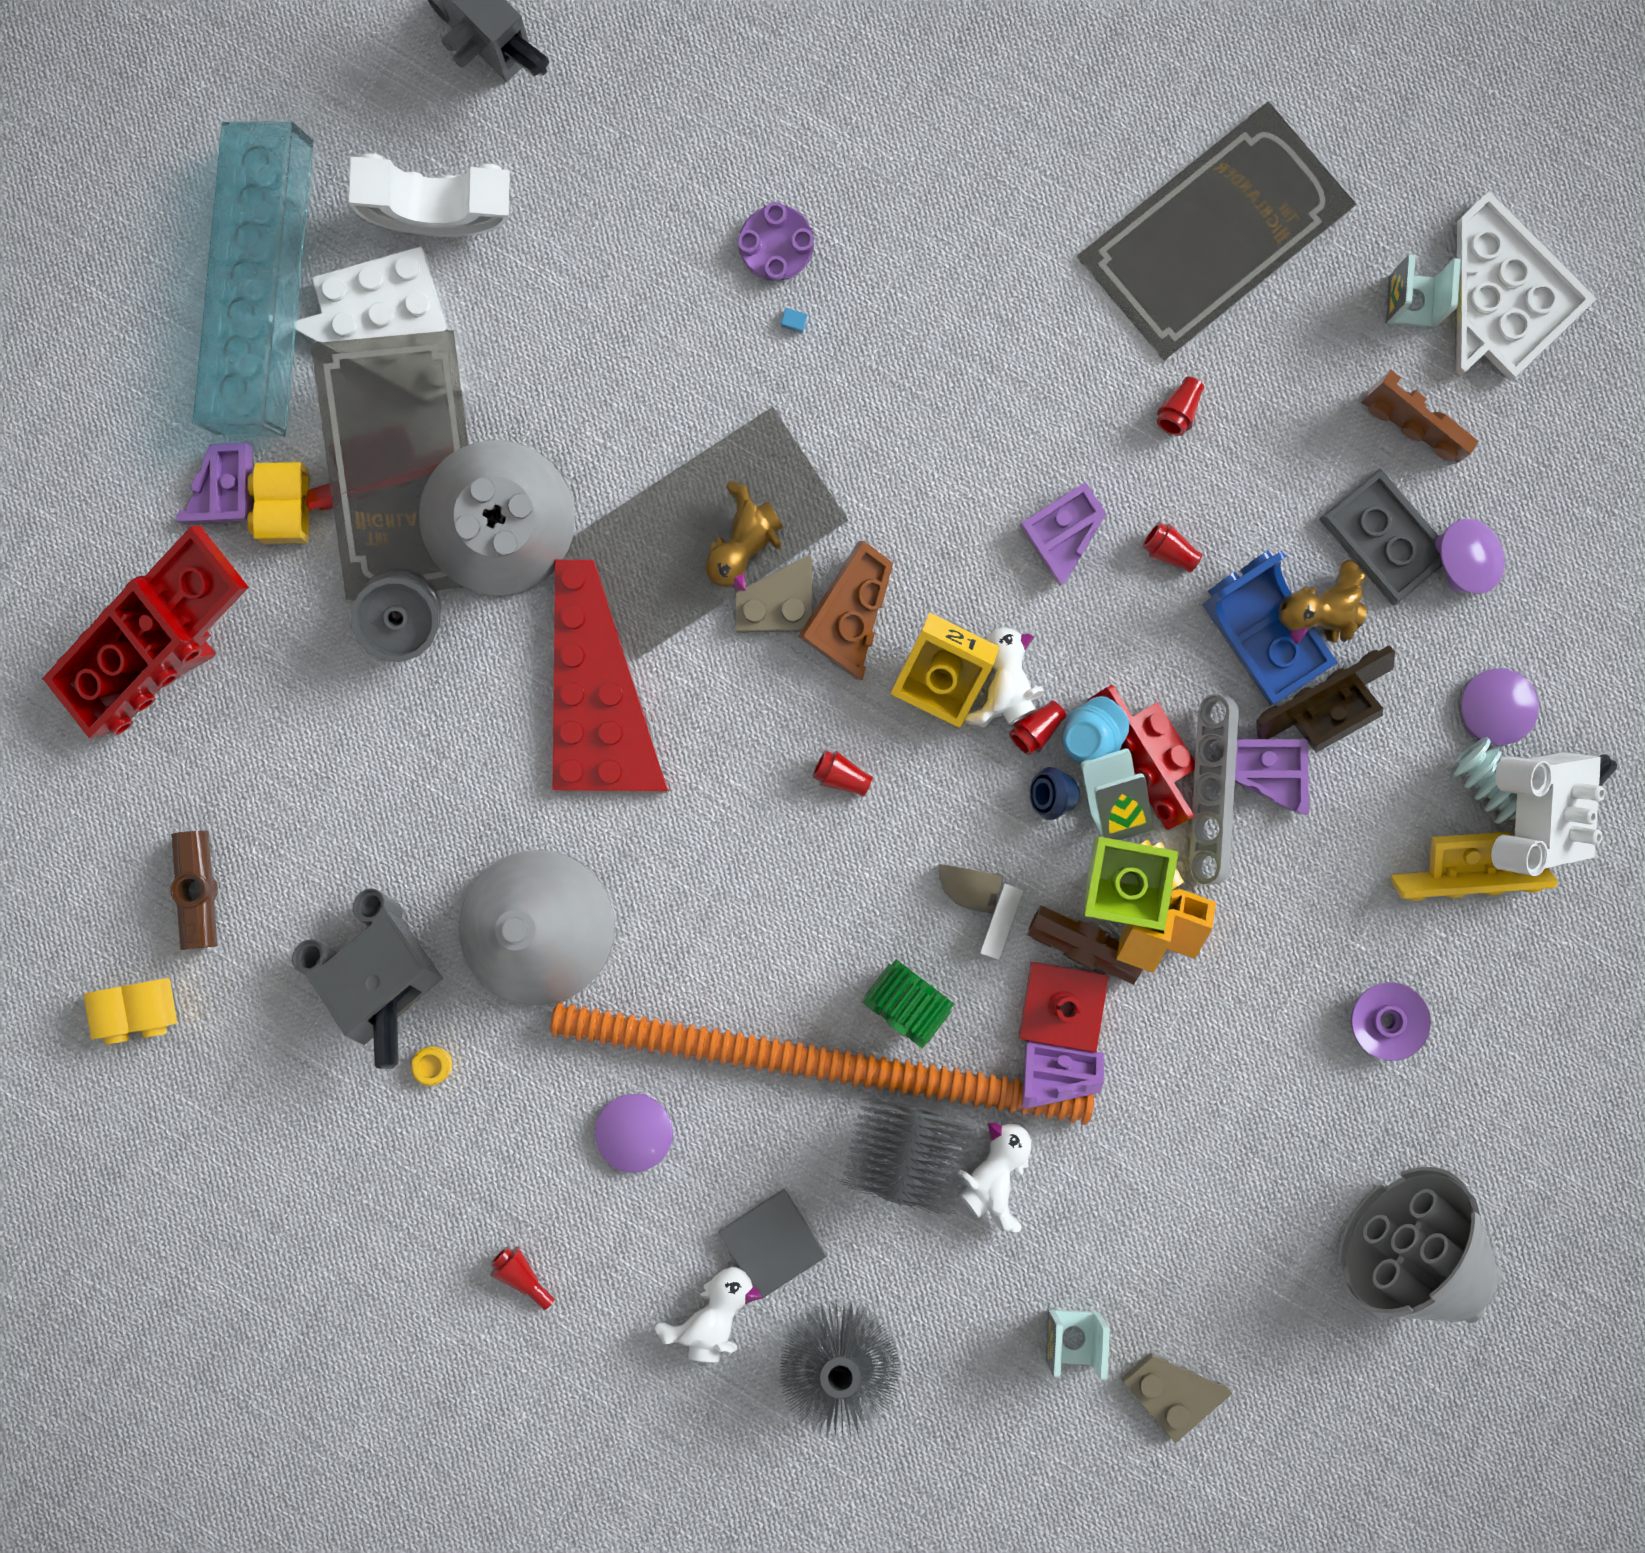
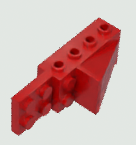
(146, 636)

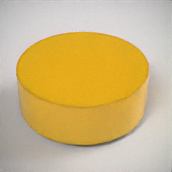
(431, 1065)

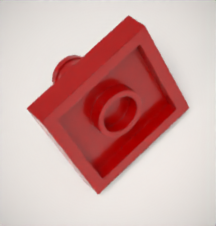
(1063, 1006)

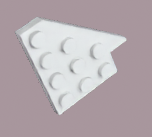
(1510, 291)
(376, 300)

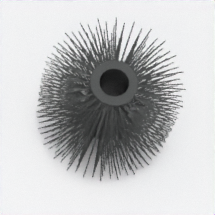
(908, 1155)
(839, 1384)

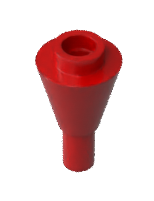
(514, 1270)

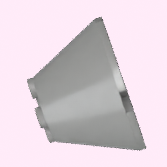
(512, 553)
(1419, 1250)

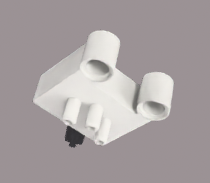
(1553, 810)

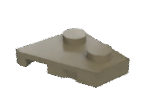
(778, 601)
(1174, 1394)

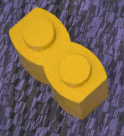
(279, 503)
(130, 1009)

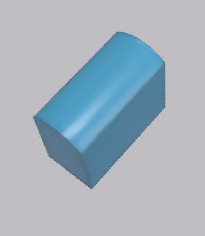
(794, 320)

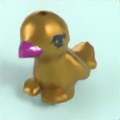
(751, 532)
(1334, 609)

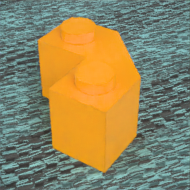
(1185, 932)

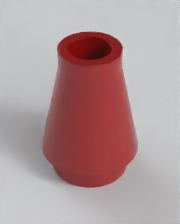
(1180, 408)
(1171, 547)
(1035, 729)
(841, 774)

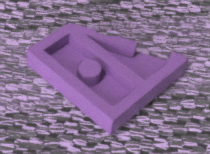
(1064, 530)
(1059, 1073)

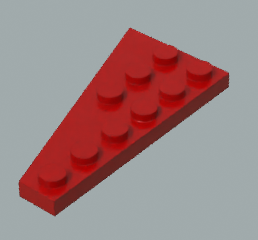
(597, 713)

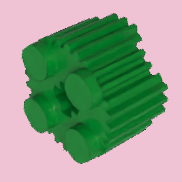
(908, 1003)

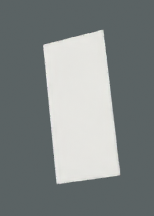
(1001, 921)

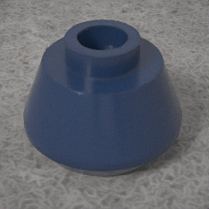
(1053, 793)

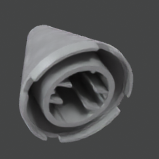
(537, 927)

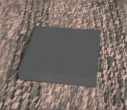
(772, 1243)

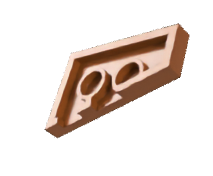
(1409, 411)
(847, 612)

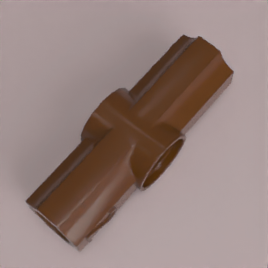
(193, 863)
(1081, 943)

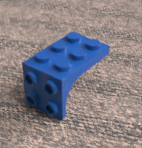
(1249, 620)

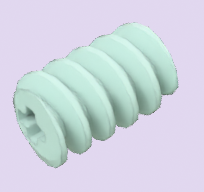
(1481, 769)

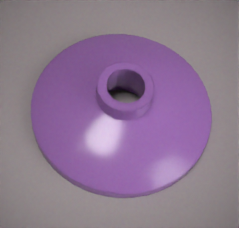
(1408, 1027)

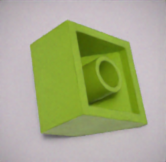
(1129, 882)

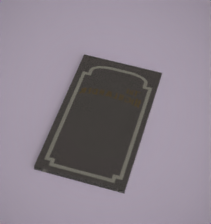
(1216, 230)
(386, 425)
(659, 541)

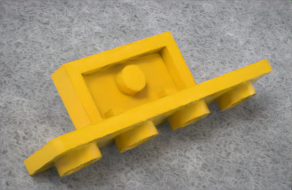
(1464, 867)

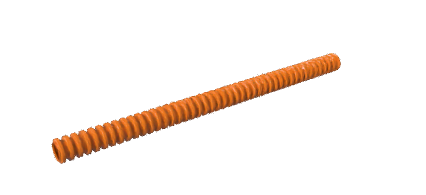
(807, 1061)

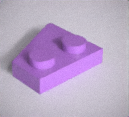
(221, 486)
(1275, 770)

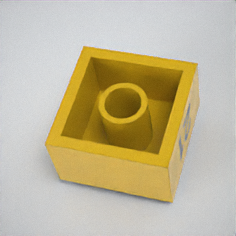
(945, 670)

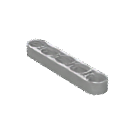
(1205, 771)

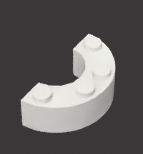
(425, 205)

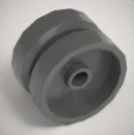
(401, 592)

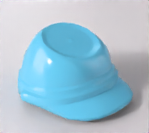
(1094, 729)

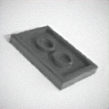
(1385, 536)

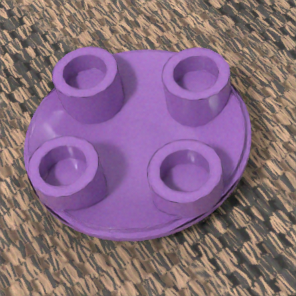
(776, 242)
(1471, 556)
(1499, 706)
(633, 1133)

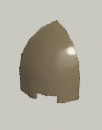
(970, 887)

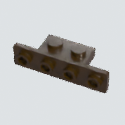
(1332, 707)

